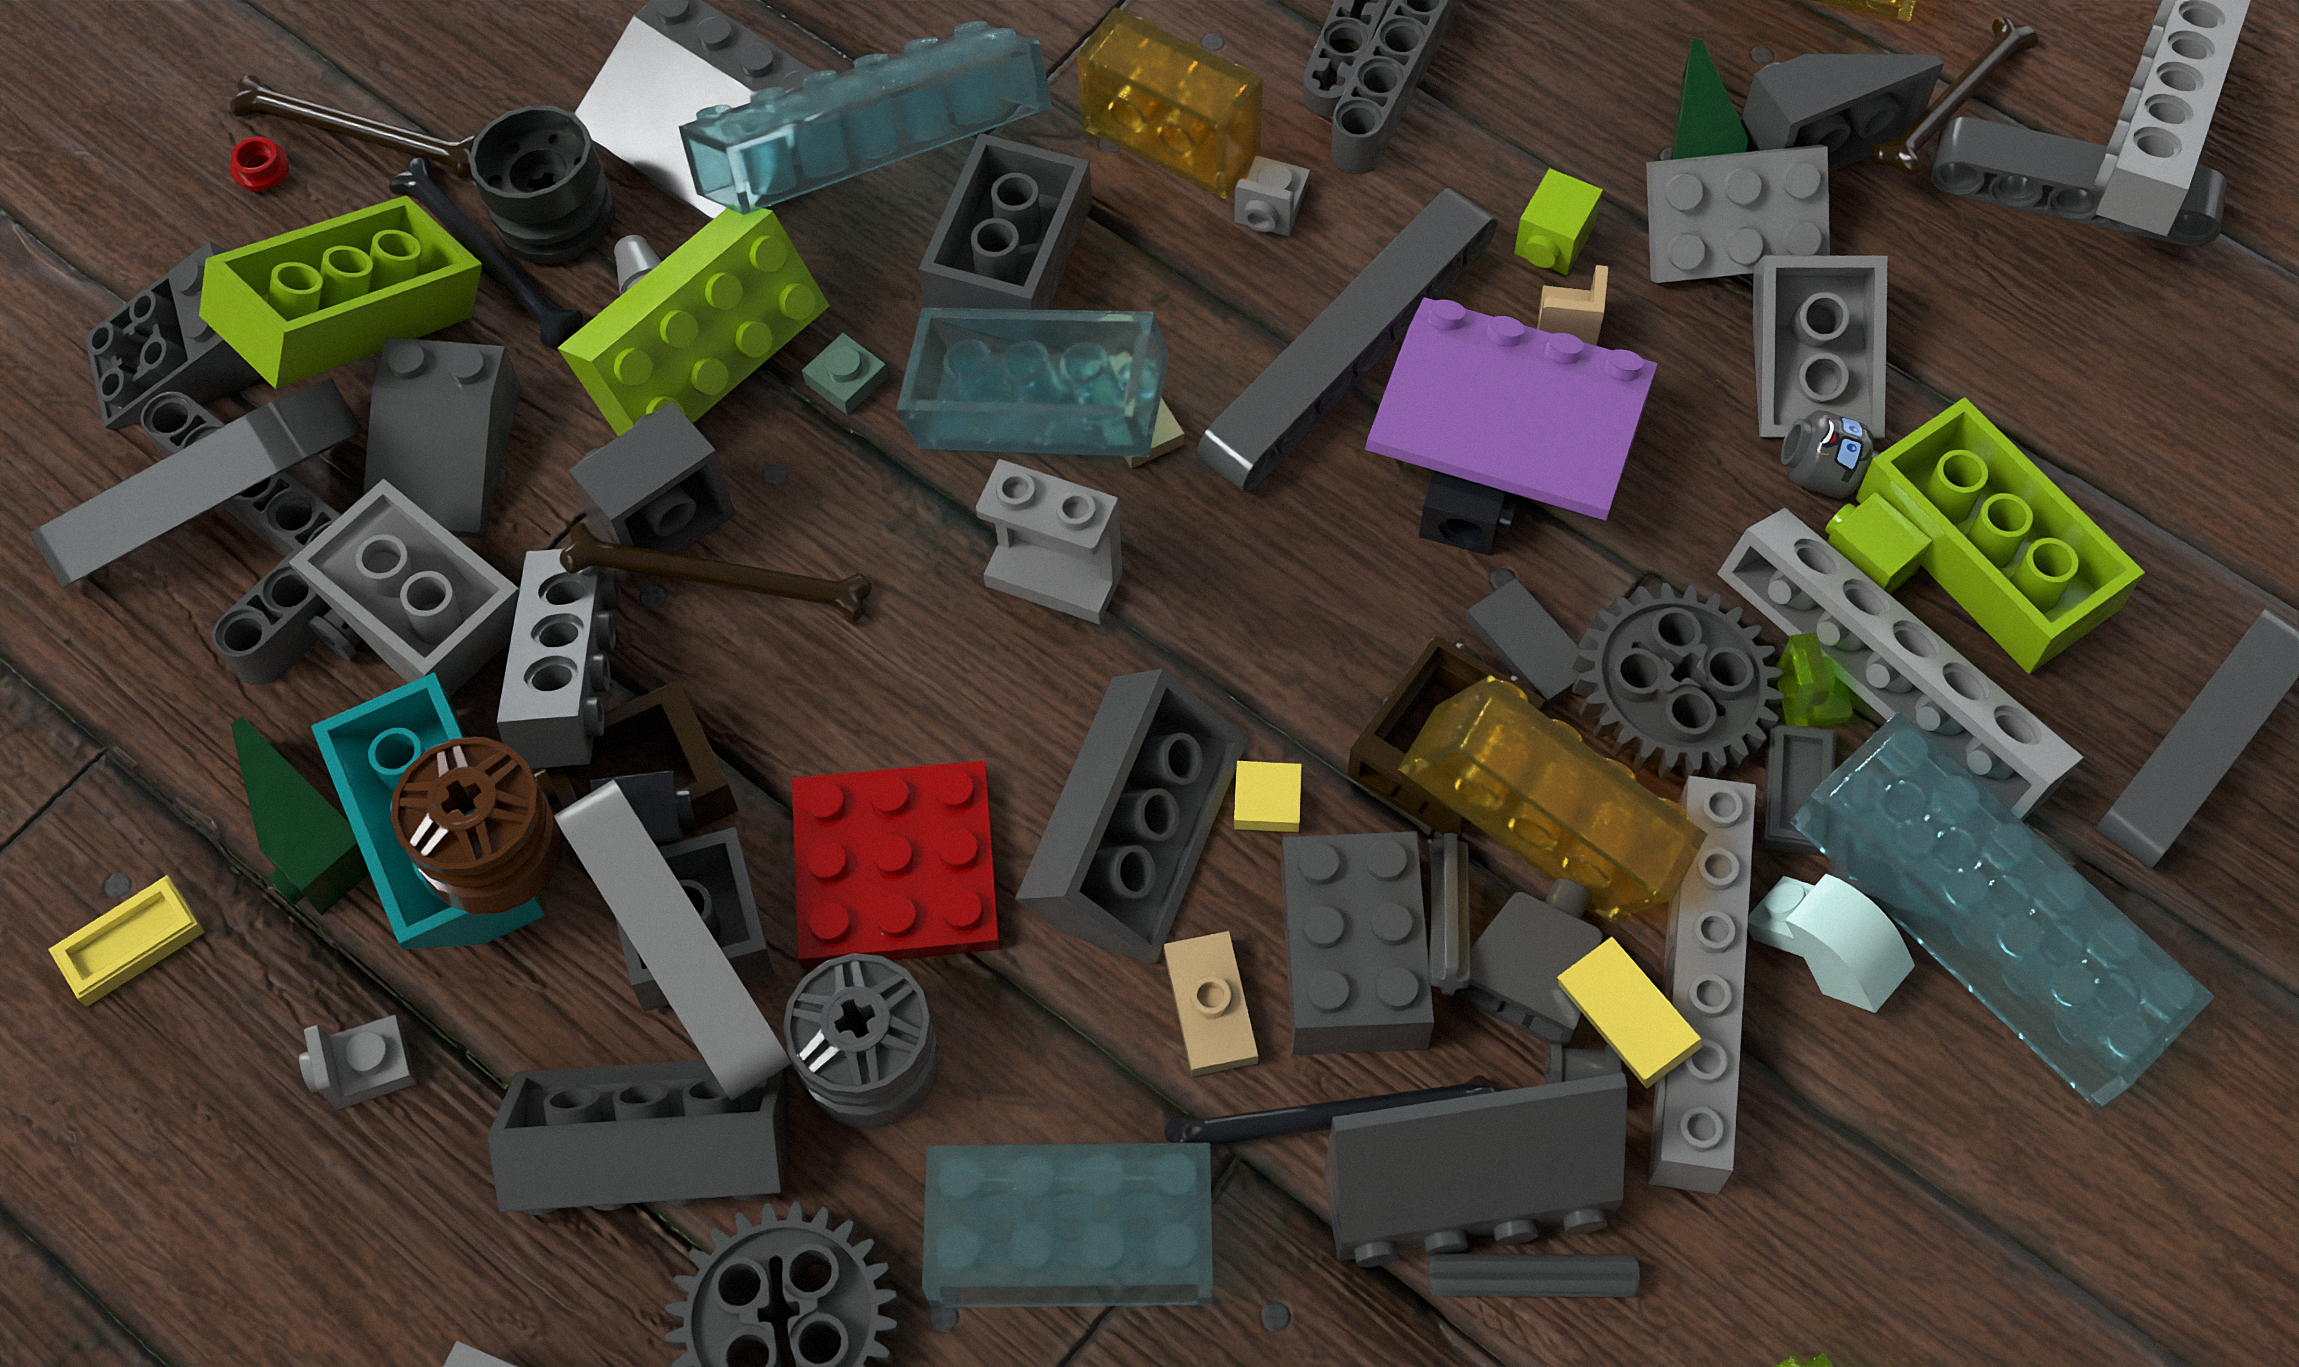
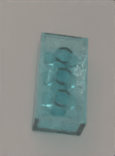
(1034, 381)
(1068, 1225)

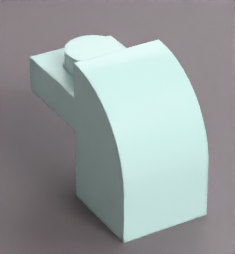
(1840, 935)

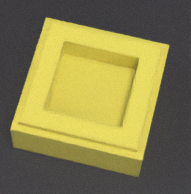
(1267, 796)

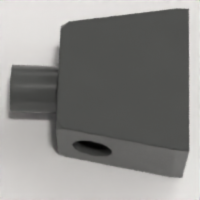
(1524, 954)

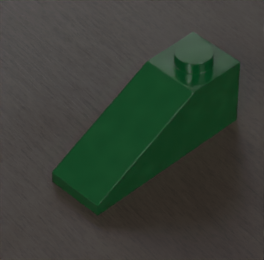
(1705, 115)
(297, 827)

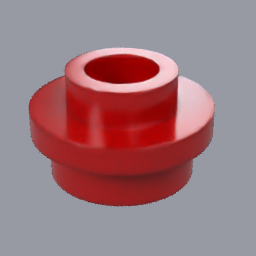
(258, 164)

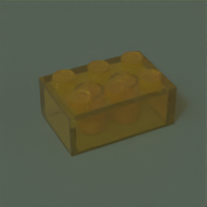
(1170, 102)

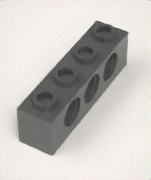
(558, 661)

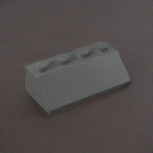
(1133, 816)
(636, 1137)

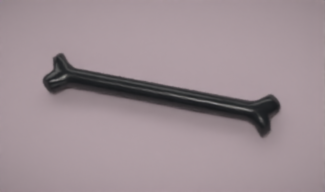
(552, 321)
(1307, 1117)

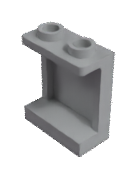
(1053, 541)

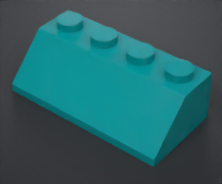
(366, 759)

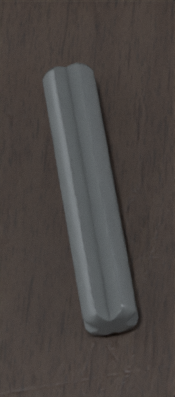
(1449, 914)
(1533, 1275)

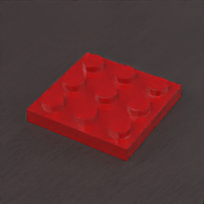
(894, 863)

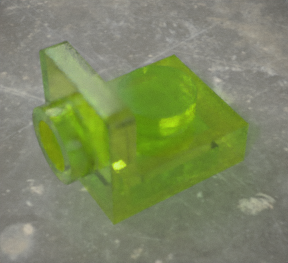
(1810, 685)

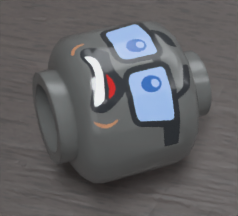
(1828, 453)

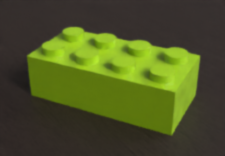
(338, 290)
(696, 321)
(2002, 535)

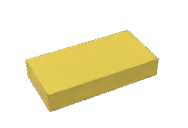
(126, 941)
(1629, 1012)

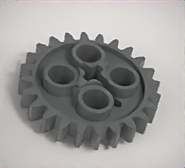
(1645, 716)
(845, 1306)

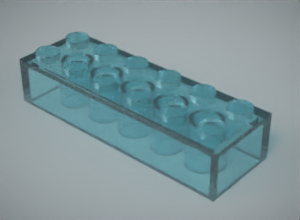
(864, 116)
(2002, 911)

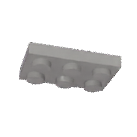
(1735, 208)

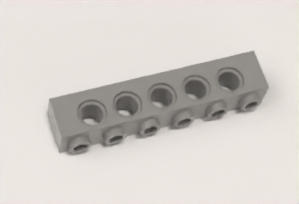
(2168, 112)
(1897, 660)
(1706, 986)

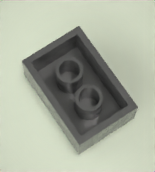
(1007, 228)
(1355, 943)

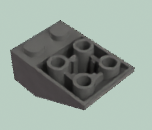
(163, 347)

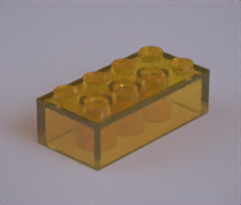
(1553, 798)

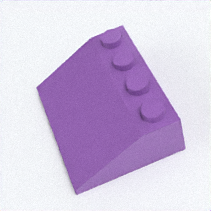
(1512, 407)

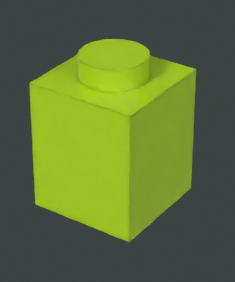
(1558, 221)
(1878, 541)

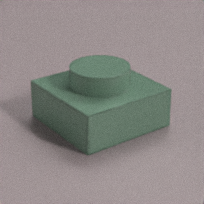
(845, 373)

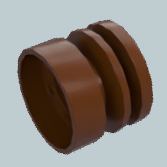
(490, 856)

